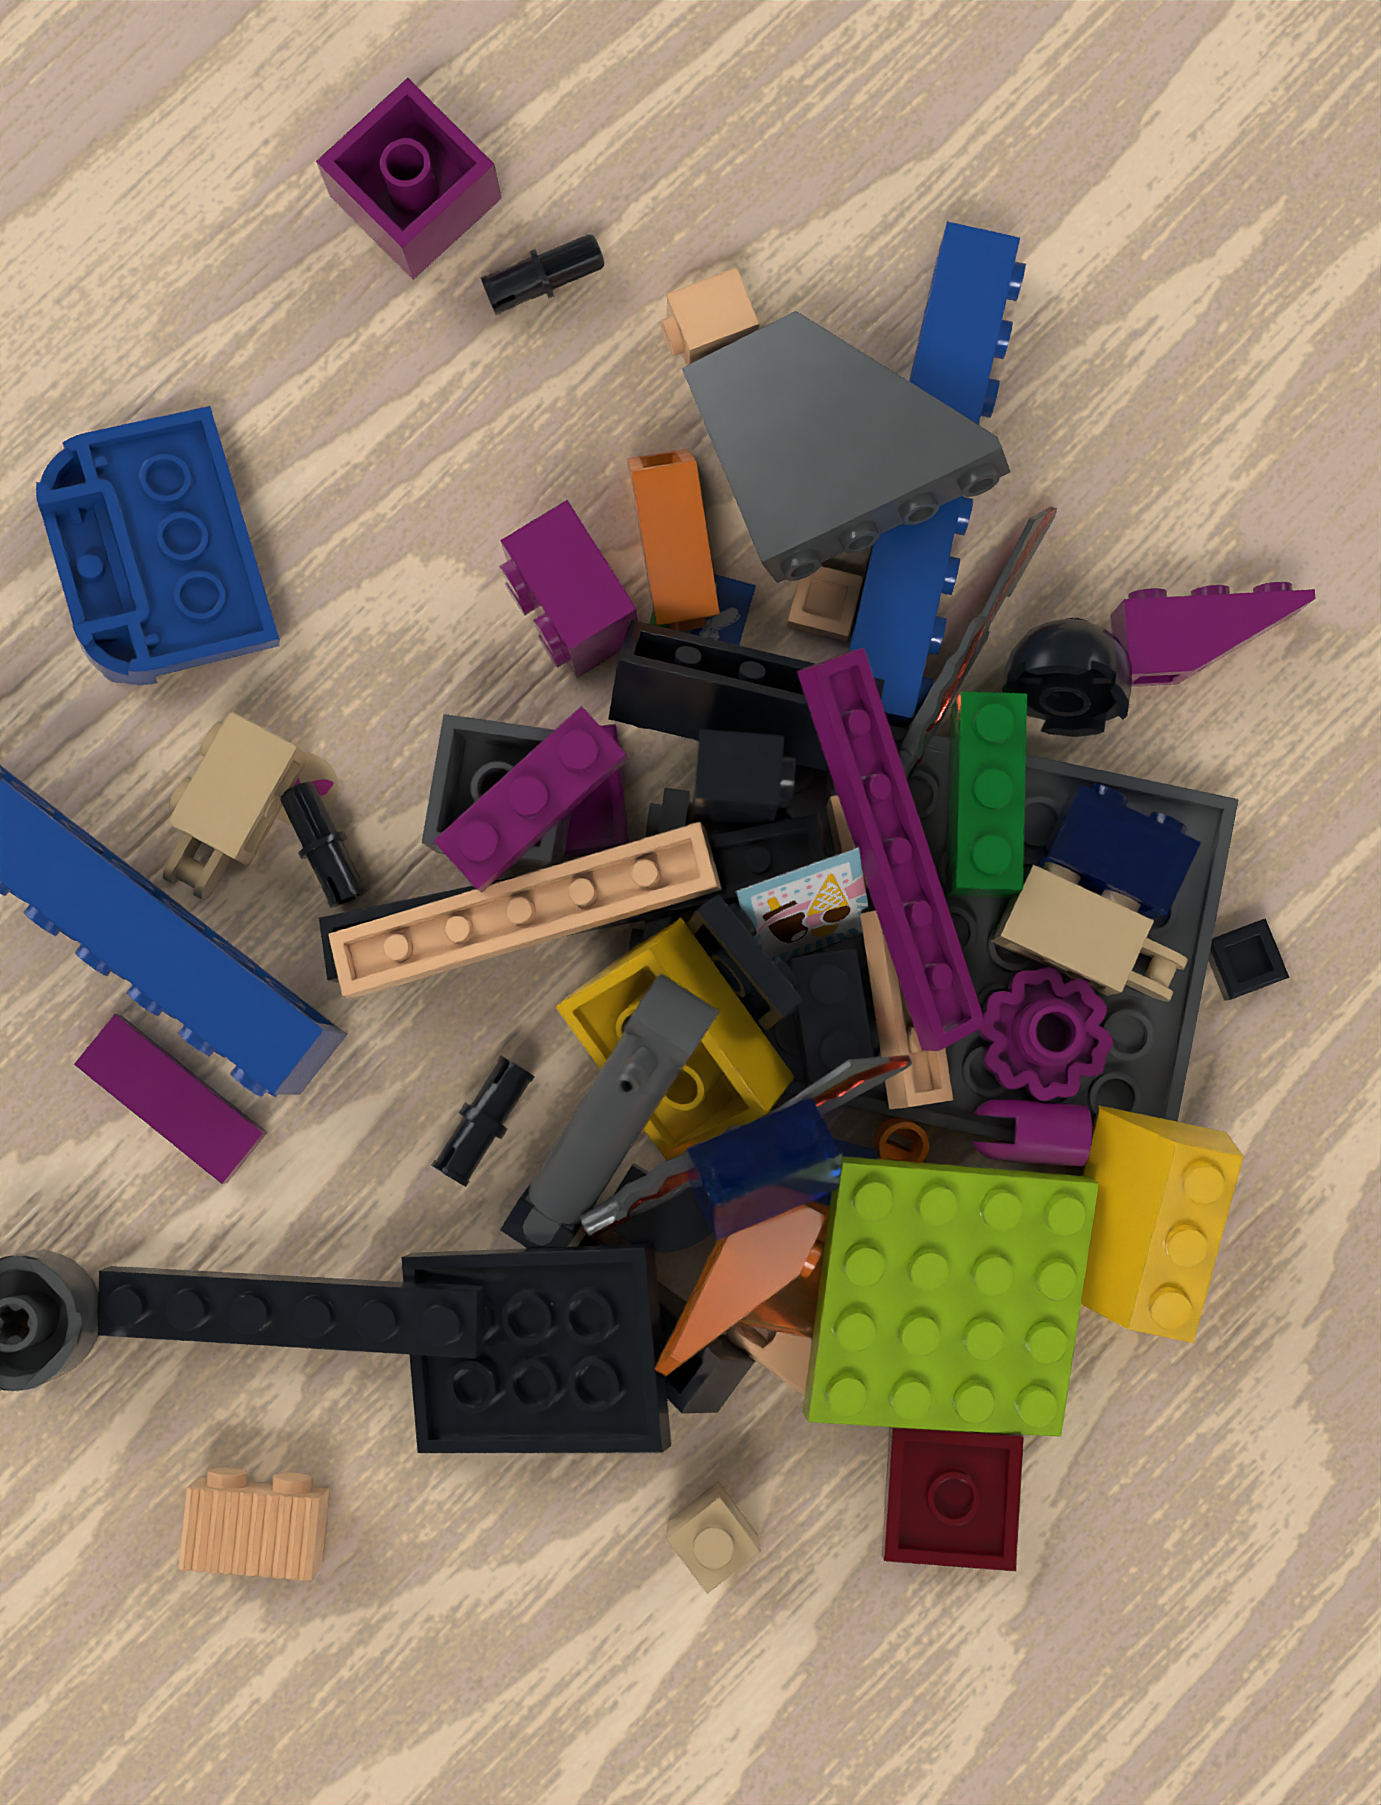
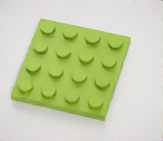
(949, 1298)

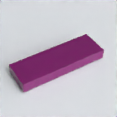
(170, 1098)

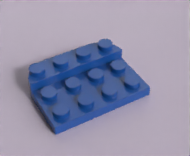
(154, 548)

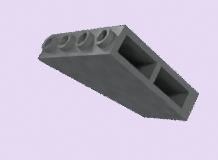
(831, 444)

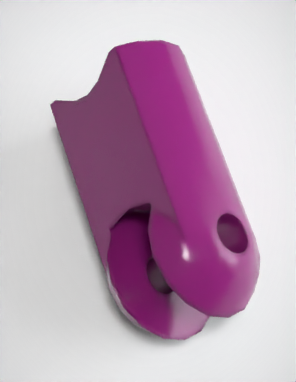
(1044, 1132)

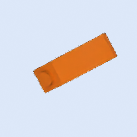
(742, 1276)

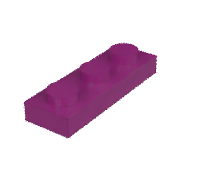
(531, 799)

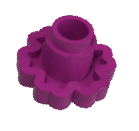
(1044, 1034)

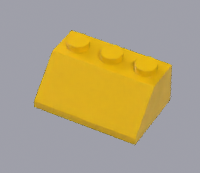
(731, 1072)
(1156, 1219)

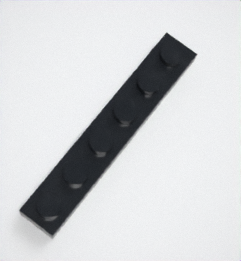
(291, 1311)

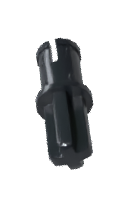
(543, 273)
(322, 844)

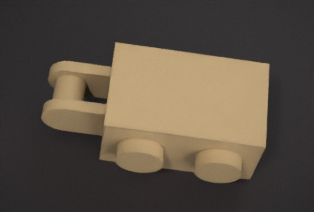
(230, 800)
(1085, 934)

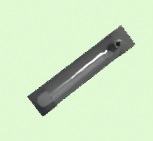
(611, 1115)

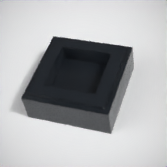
(1246, 960)

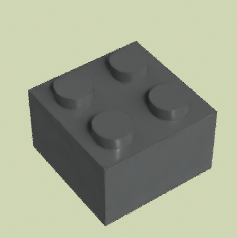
(469, 763)

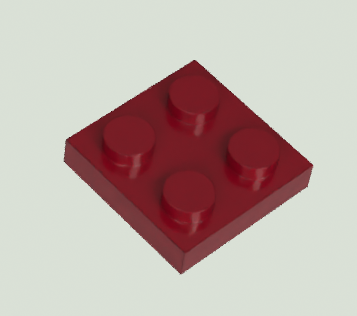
(952, 1498)

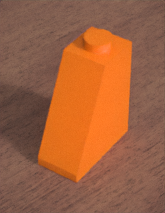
(674, 538)

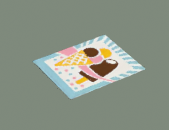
(808, 906)

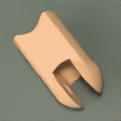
(777, 1351)

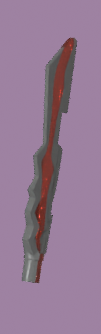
(957, 667)
(672, 1176)

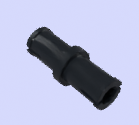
(483, 1121)

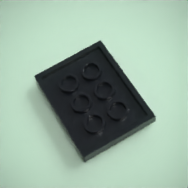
(561, 1359)

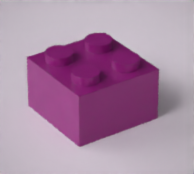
(410, 178)
(570, 587)

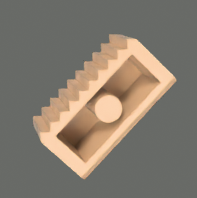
(254, 1525)

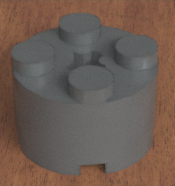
(61, 1321)

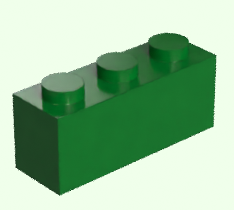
(986, 795)

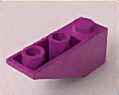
(1185, 634)

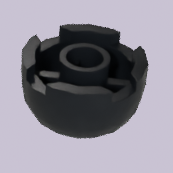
(1071, 676)

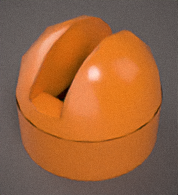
(896, 1152)

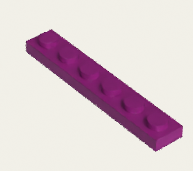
(892, 848)

